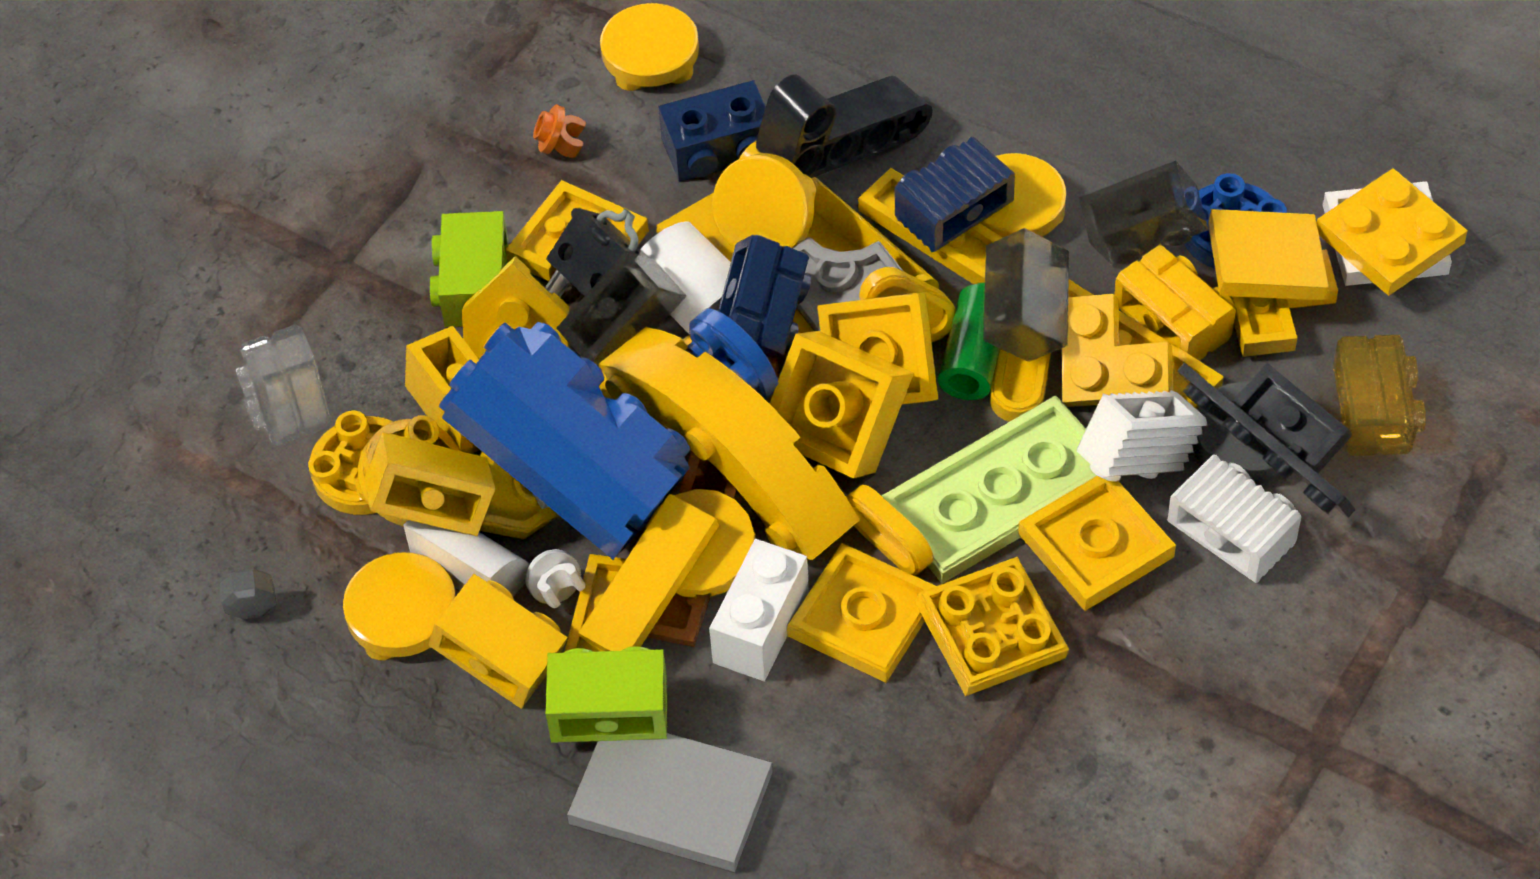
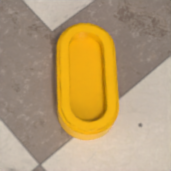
(893, 282)
(1018, 385)
(890, 531)

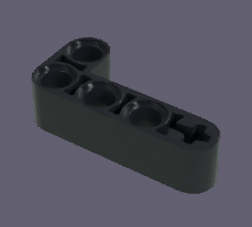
(842, 129)

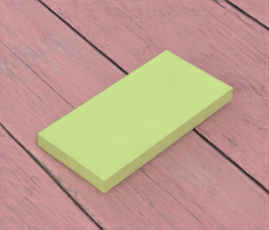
(980, 494)

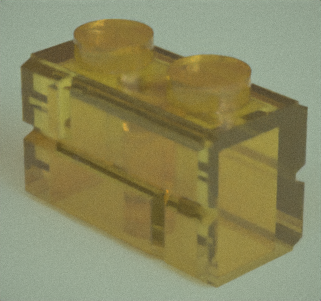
(1377, 396)

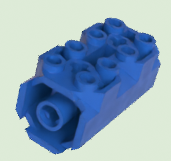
(556, 433)

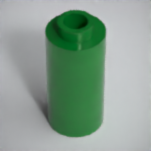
(967, 359)

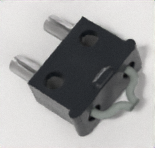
(589, 249)

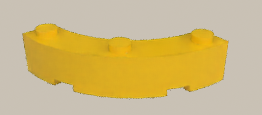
(737, 434)

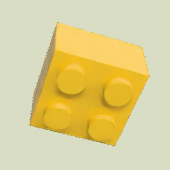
(839, 402)

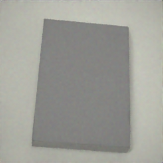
(673, 797)

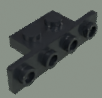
(1283, 421)

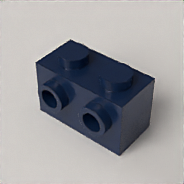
(715, 130)

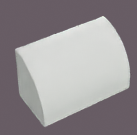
(693, 266)
(467, 555)

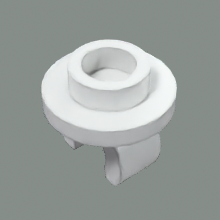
(553, 577)

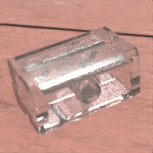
(283, 386)

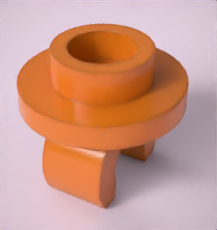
(555, 131)

